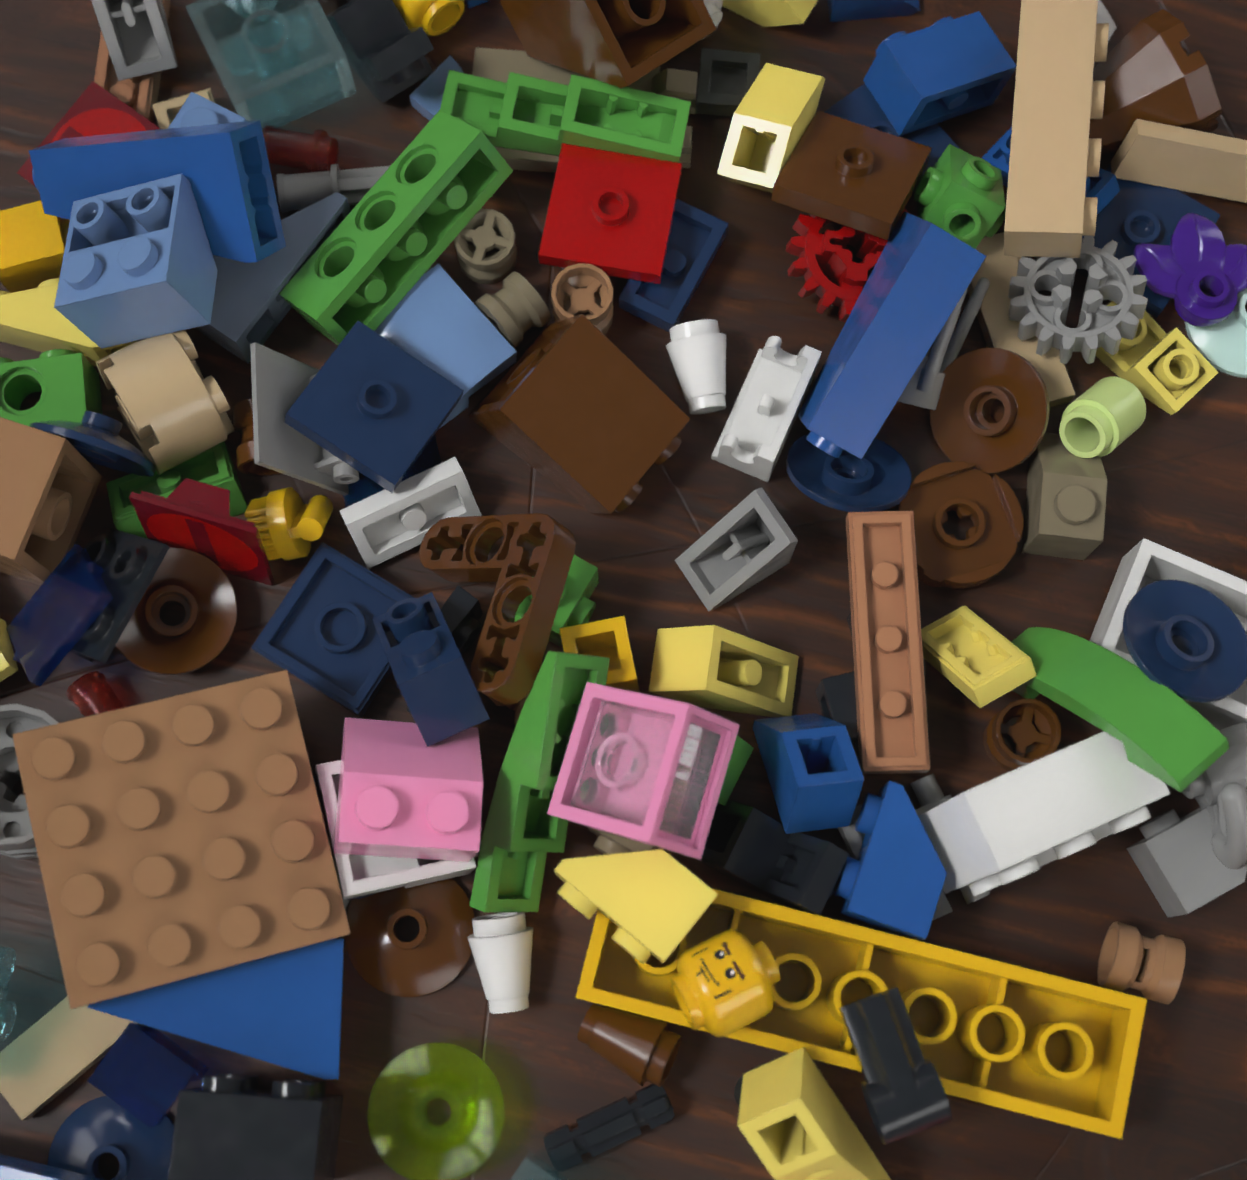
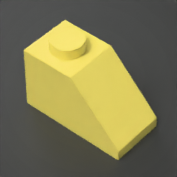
(723, 671)

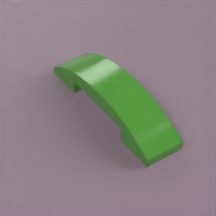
(1113, 694)

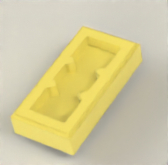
(975, 656)

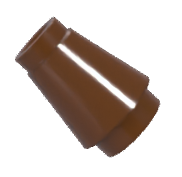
(632, 1043)

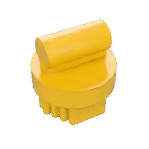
(287, 523)

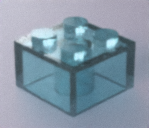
(273, 56)

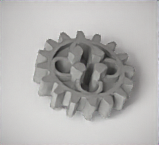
(1097, 323)

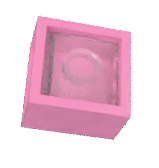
(644, 768)

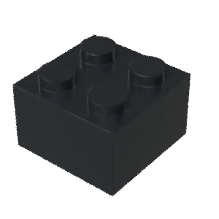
(254, 1133)

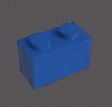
(938, 72)

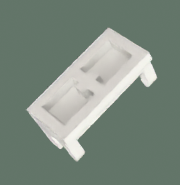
(766, 409)

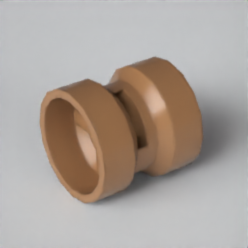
(583, 290)
(1141, 963)

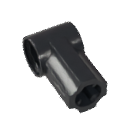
(899, 1083)

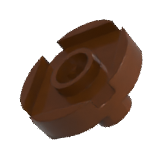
(972, 494)

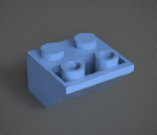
(137, 264)

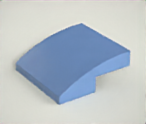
(448, 335)

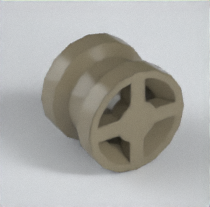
(482, 234)
(514, 309)

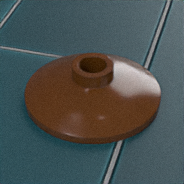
(963, 415)
(208, 624)
(417, 965)

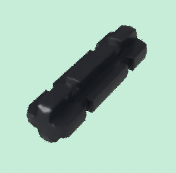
(608, 1127)

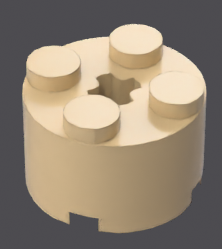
(167, 399)

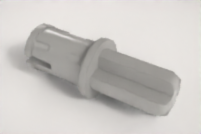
(305, 189)

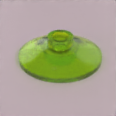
(400, 1120)

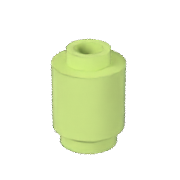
(1102, 417)

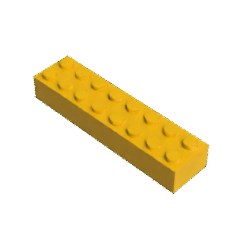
(984, 1024)

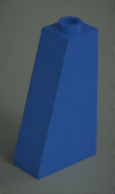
(221, 161)
(887, 334)
(267, 1008)

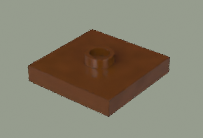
(851, 174)

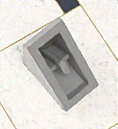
(136, 36)
(738, 551)

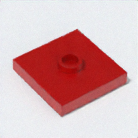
(610, 212)

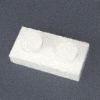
(399, 520)

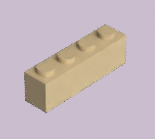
(1052, 128)

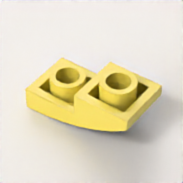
(1160, 365)

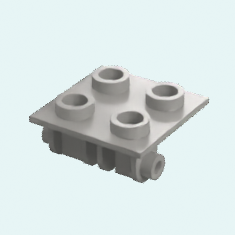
(277, 446)

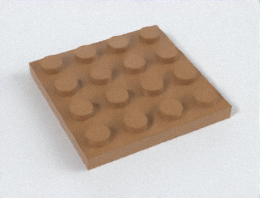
(179, 837)

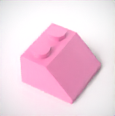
(406, 795)

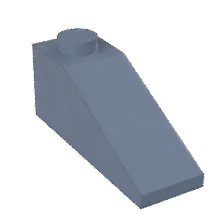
(248, 295)

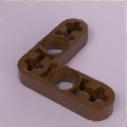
(530, 548)

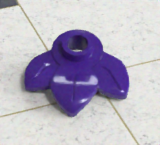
(1193, 264)

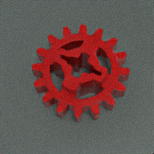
(829, 253)

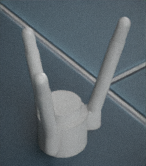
(928, 379)

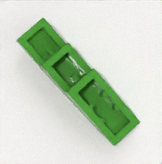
(586, 113)
(518, 824)

